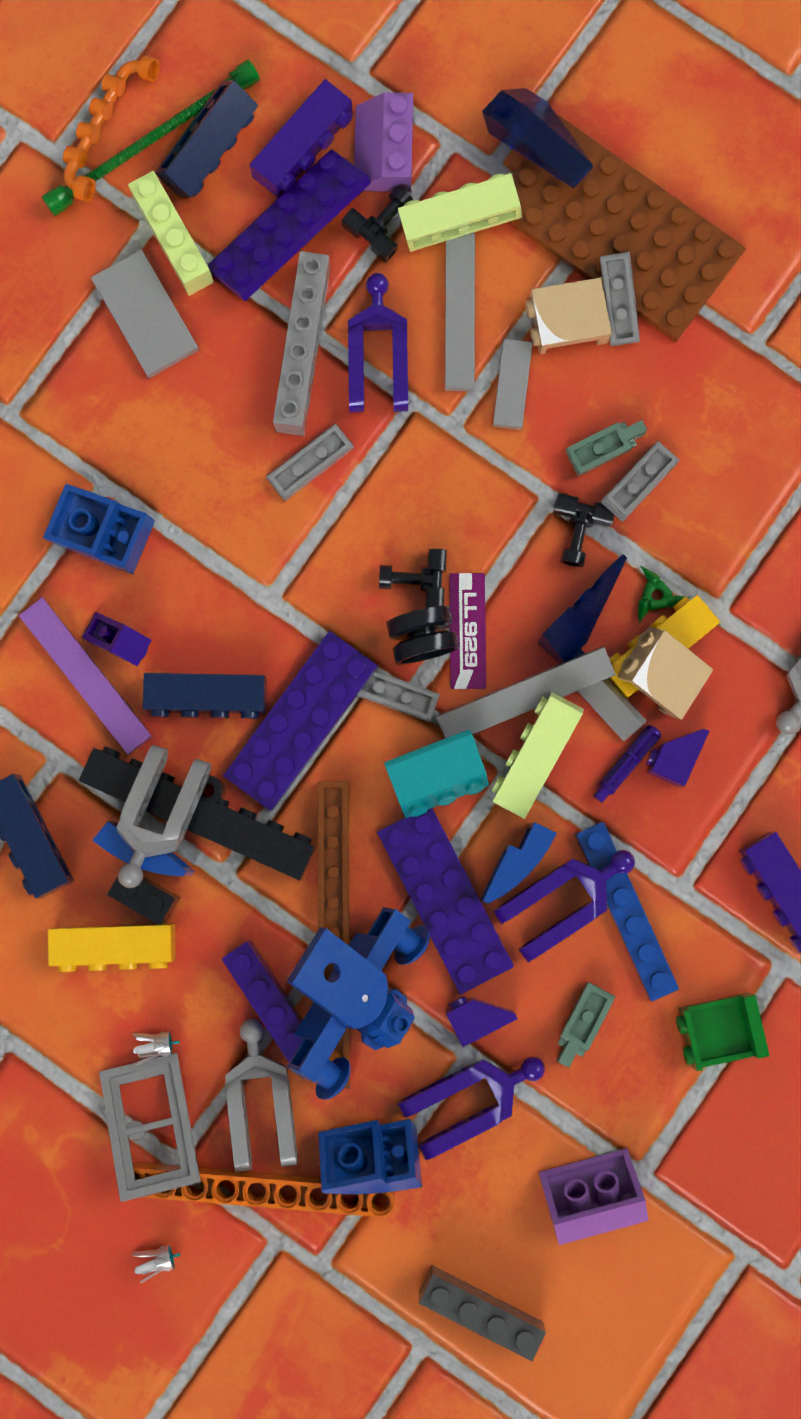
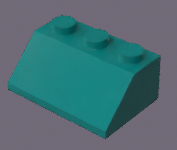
(437, 774)

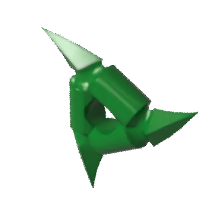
(647, 602)

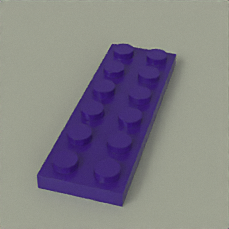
(288, 224)
(300, 721)
(445, 900)

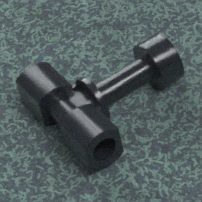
(374, 228)
(581, 516)
(429, 579)

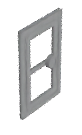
(120, 1133)

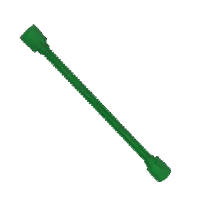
(61, 197)

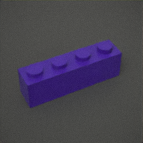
(302, 139)
(778, 881)
(265, 996)

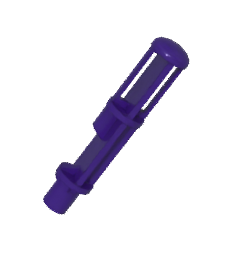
(627, 763)

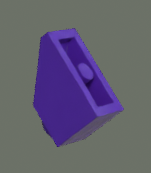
(117, 639)
(676, 758)
(476, 1018)

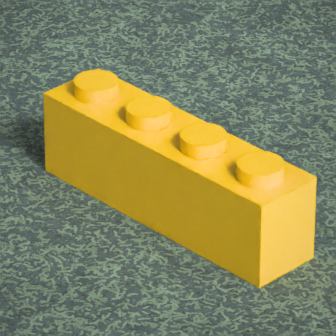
(687, 625)
(111, 946)

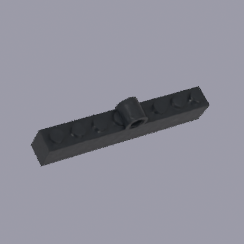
(211, 817)

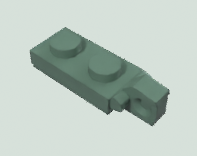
(604, 446)
(584, 1023)

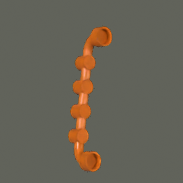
(101, 110)

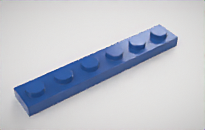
(629, 916)

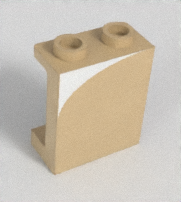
(568, 314)
(665, 672)

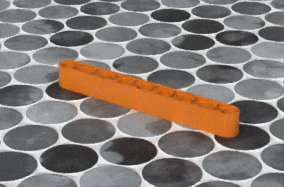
(271, 1199)

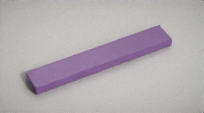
(85, 676)

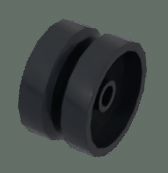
(422, 635)

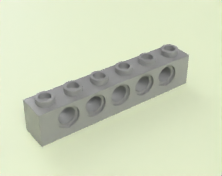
(302, 343)

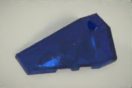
(537, 133)
(573, 628)

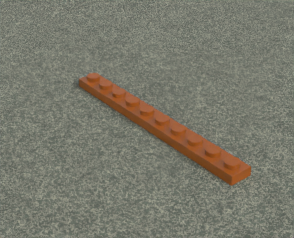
(334, 876)

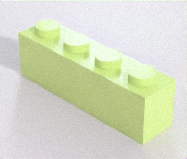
(460, 211)
(171, 233)
(537, 755)

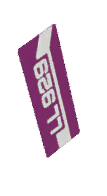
(469, 623)

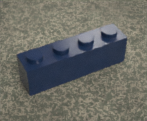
(207, 139)
(204, 694)
(30, 840)

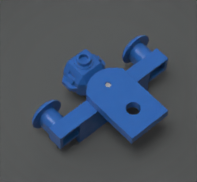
(352, 996)

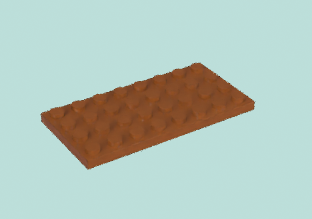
(616, 210)

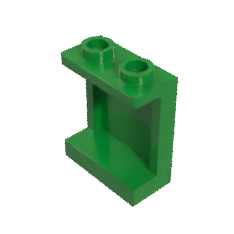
(722, 1031)

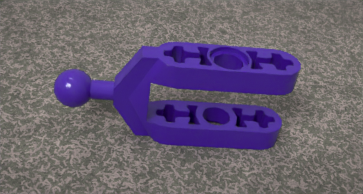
(372, 319)
(592, 880)
(501, 1086)

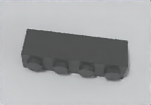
(482, 1313)

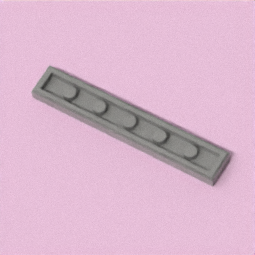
(460, 314)
(527, 693)

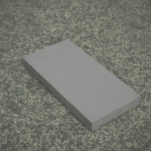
(145, 313)

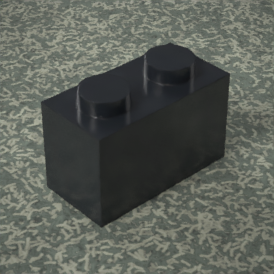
(146, 899)

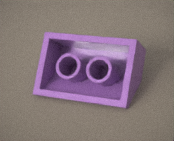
(385, 141)
(593, 1196)

